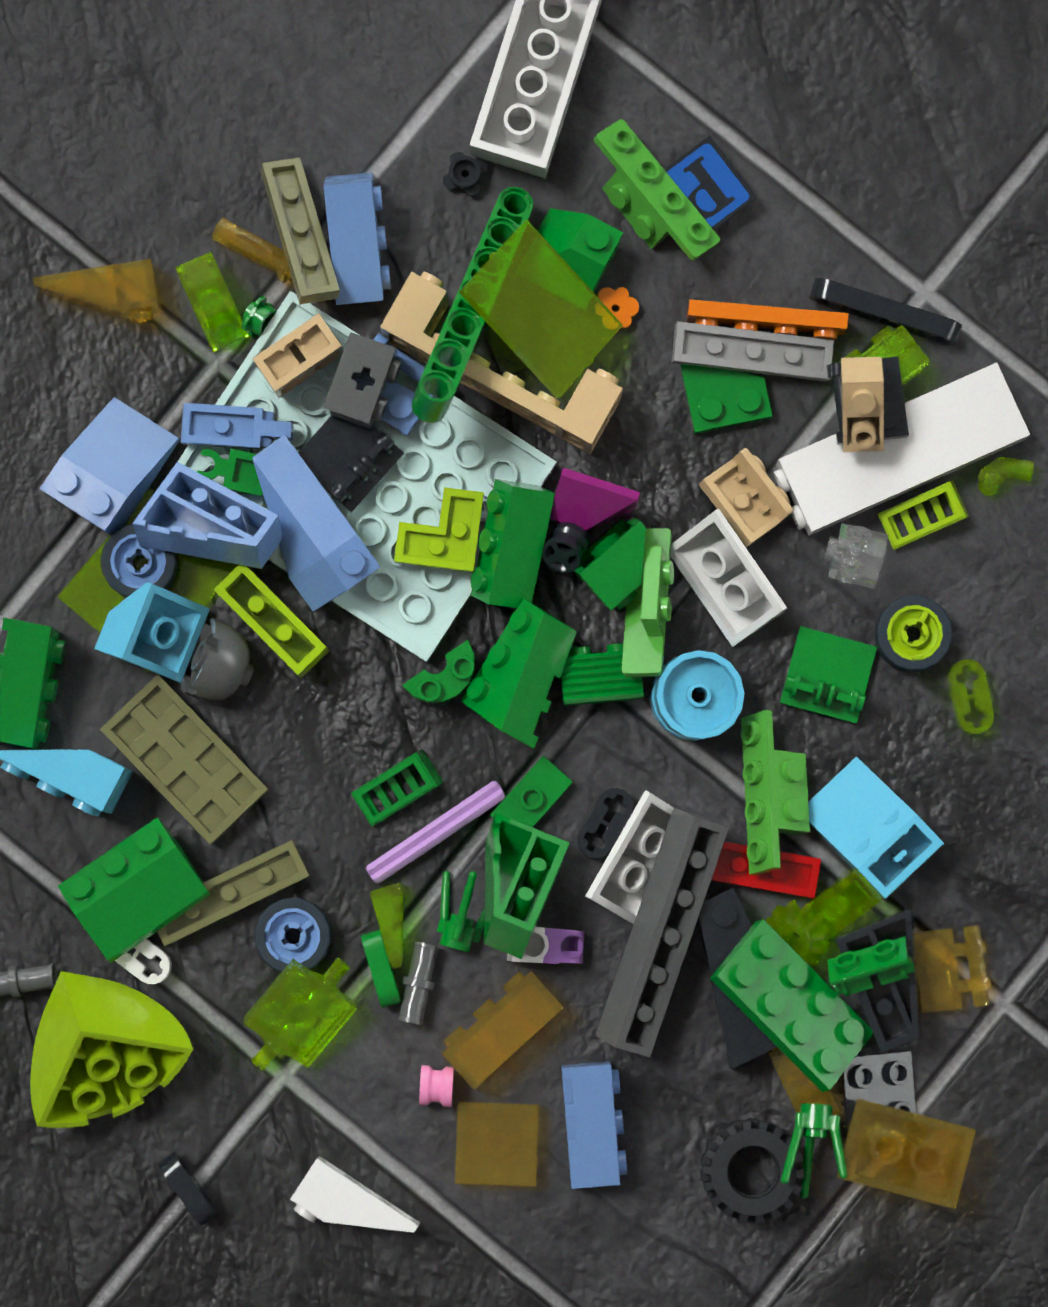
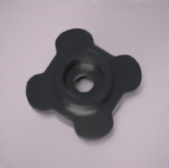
(461, 163)

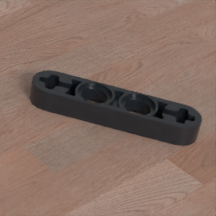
(885, 311)

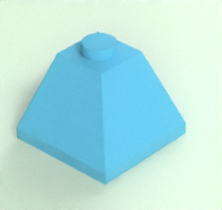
(153, 631)

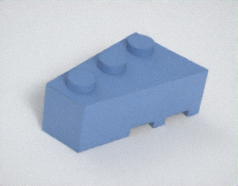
(356, 237)
(207, 521)

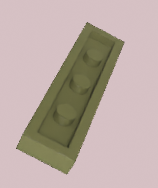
(300, 231)
(239, 889)

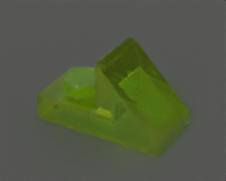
(845, 900)

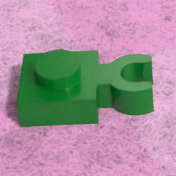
(237, 471)

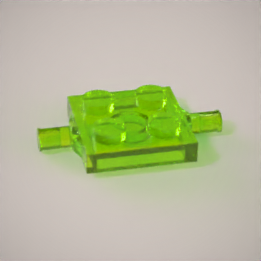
(300, 1013)

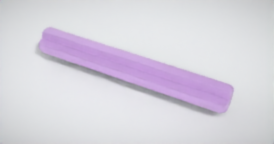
(435, 832)

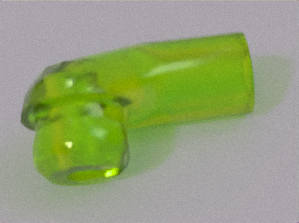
(1000, 470)

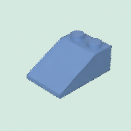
(110, 466)

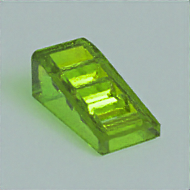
(389, 913)

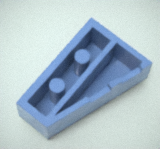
(593, 1124)

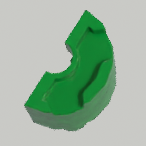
(449, 683)

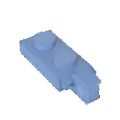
(231, 426)

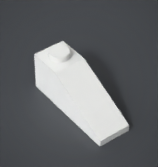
(341, 1199)

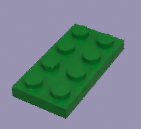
(792, 1005)

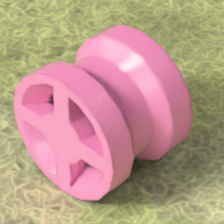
(436, 1086)

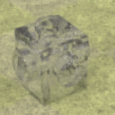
(856, 555)

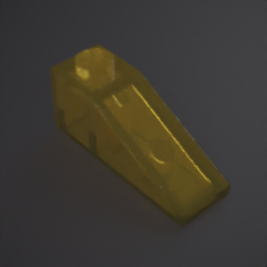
(115, 289)

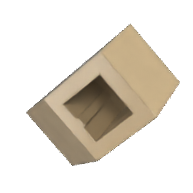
(862, 404)

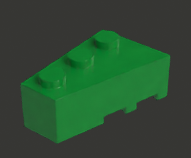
(518, 881)

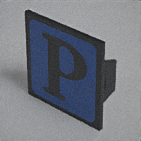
(711, 183)

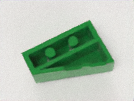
(519, 672)
(28, 681)

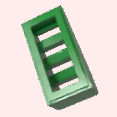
(426, 771)

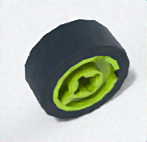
(892, 636)

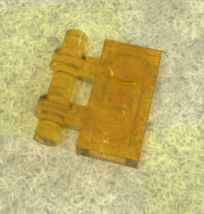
(938, 970)

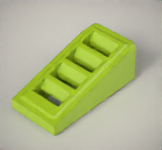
(954, 500)

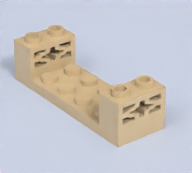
(580, 424)

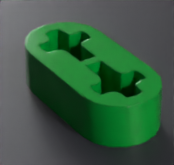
(381, 969)

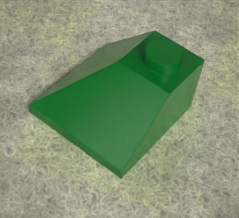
(581, 242)
(615, 563)

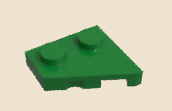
(723, 398)

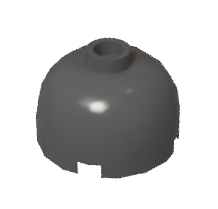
(218, 663)

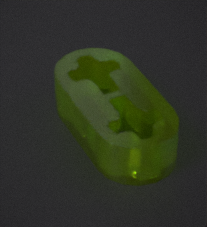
(980, 695)

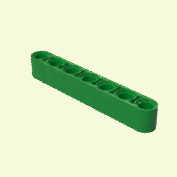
(462, 317)

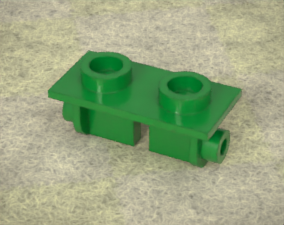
(852, 970)

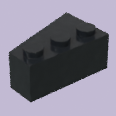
(895, 1006)

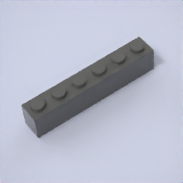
(661, 932)

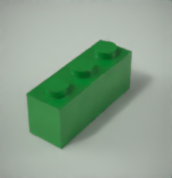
(511, 543)

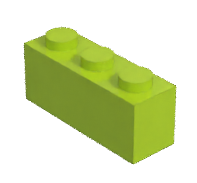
(271, 620)

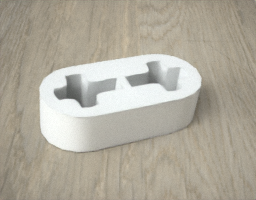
(137, 967)

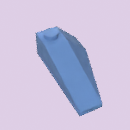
(318, 542)

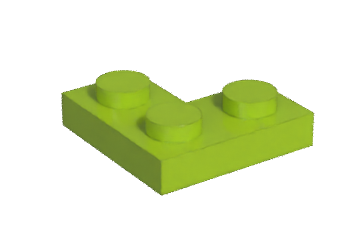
(449, 545)

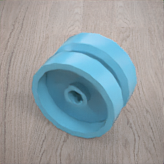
(707, 674)

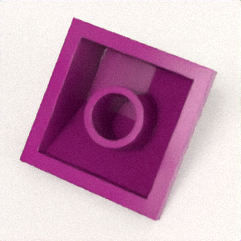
(590, 501)

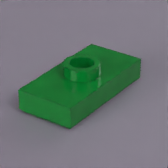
(534, 793)

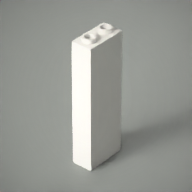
(945, 434)

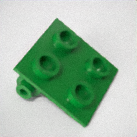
(828, 675)

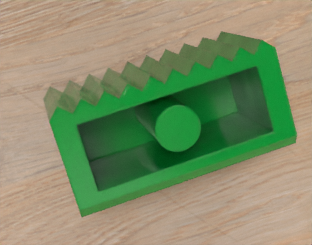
(598, 677)

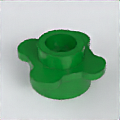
(257, 316)

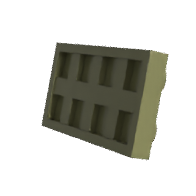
(184, 759)

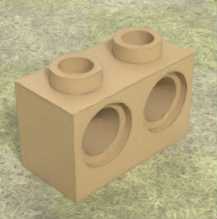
(298, 355)

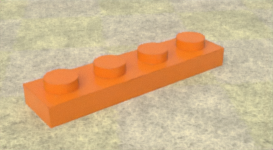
(783, 320)

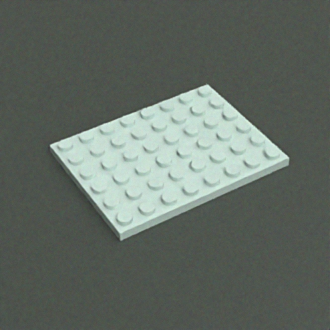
(458, 452)

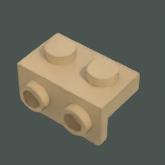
(747, 497)

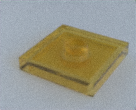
(496, 1143)

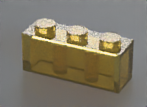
(500, 1028)

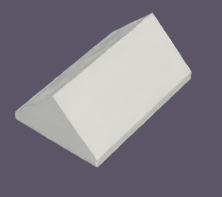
(726, 578)
(631, 860)

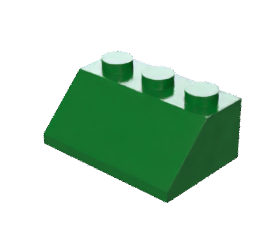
(133, 890)

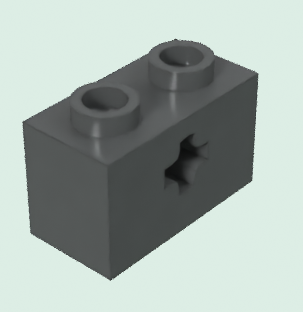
(361, 357)

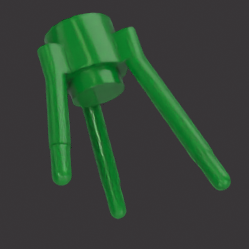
(459, 930)
(814, 1123)

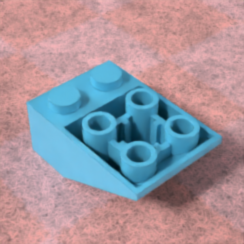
(80, 773)
(871, 827)

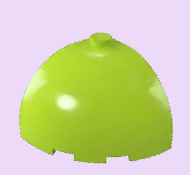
(101, 1051)

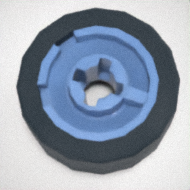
(118, 563)
(297, 914)

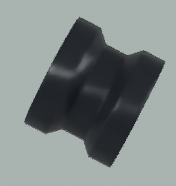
(565, 547)

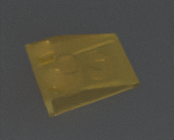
(907, 1153)

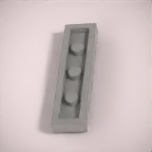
(751, 351)

